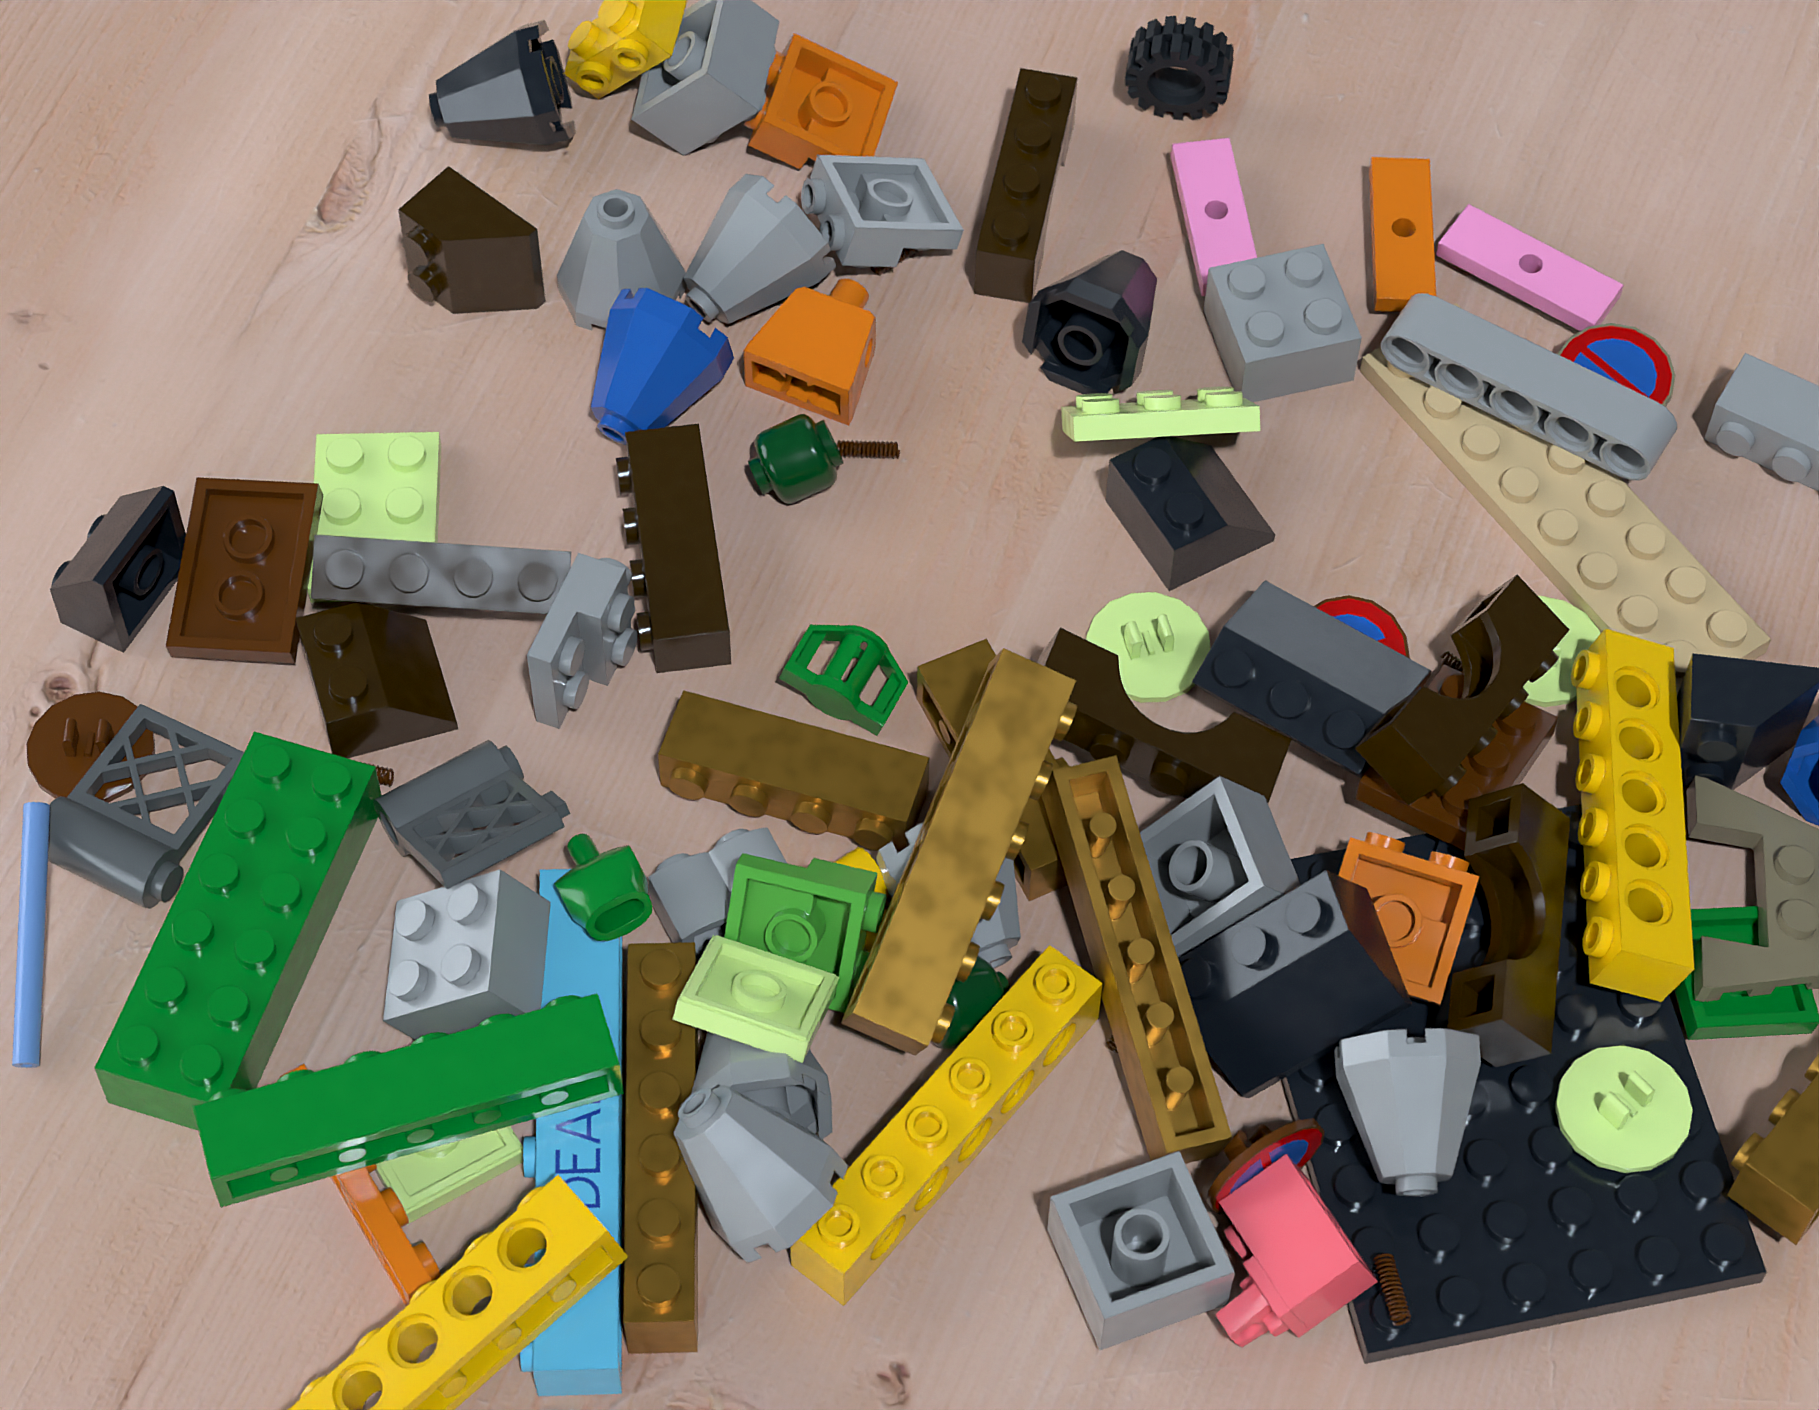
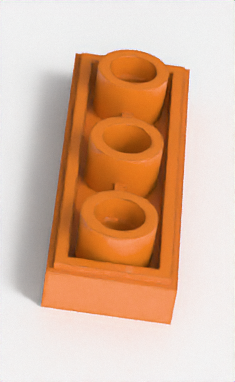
(1401, 231)

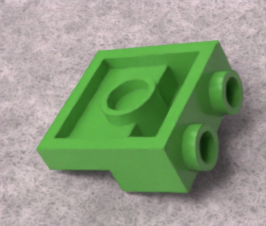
(807, 915)

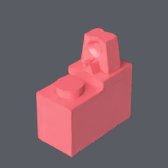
(1294, 1253)

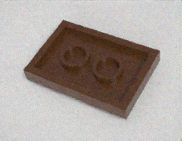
(244, 570)
(1496, 767)

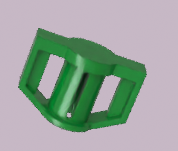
(842, 698)

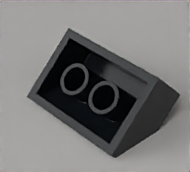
(1306, 675)
(1293, 982)

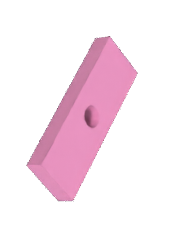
(1212, 205)
(1529, 269)

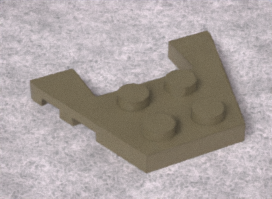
(1785, 894)

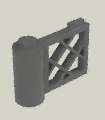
(473, 790)
(114, 845)

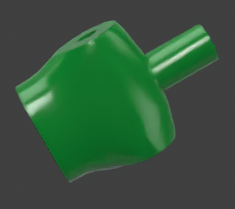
(605, 889)

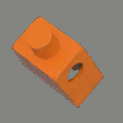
(815, 350)

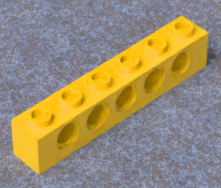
(1632, 817)
(948, 1123)
(477, 1345)

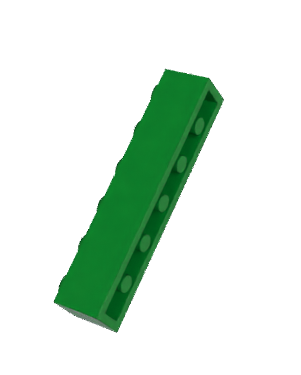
(407, 1098)

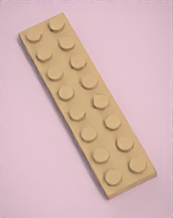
(1577, 526)

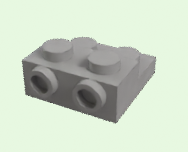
(878, 208)
(581, 637)

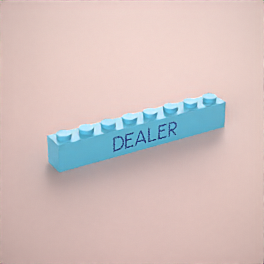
(585, 1149)

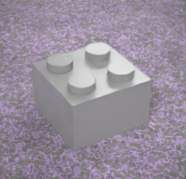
(712, 75)
(1282, 323)
(1216, 862)
(466, 955)
(1140, 1250)

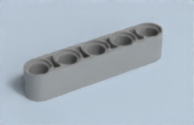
(1529, 386)

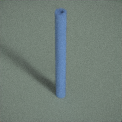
(31, 935)

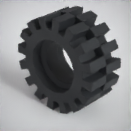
(1183, 46)

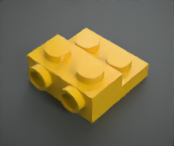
(622, 42)

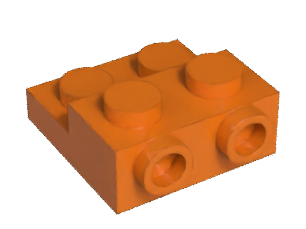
(820, 105)
(1418, 905)

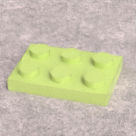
(1160, 415)
(378, 486)

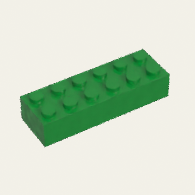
(241, 930)

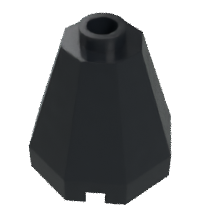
(507, 92)
(1094, 324)

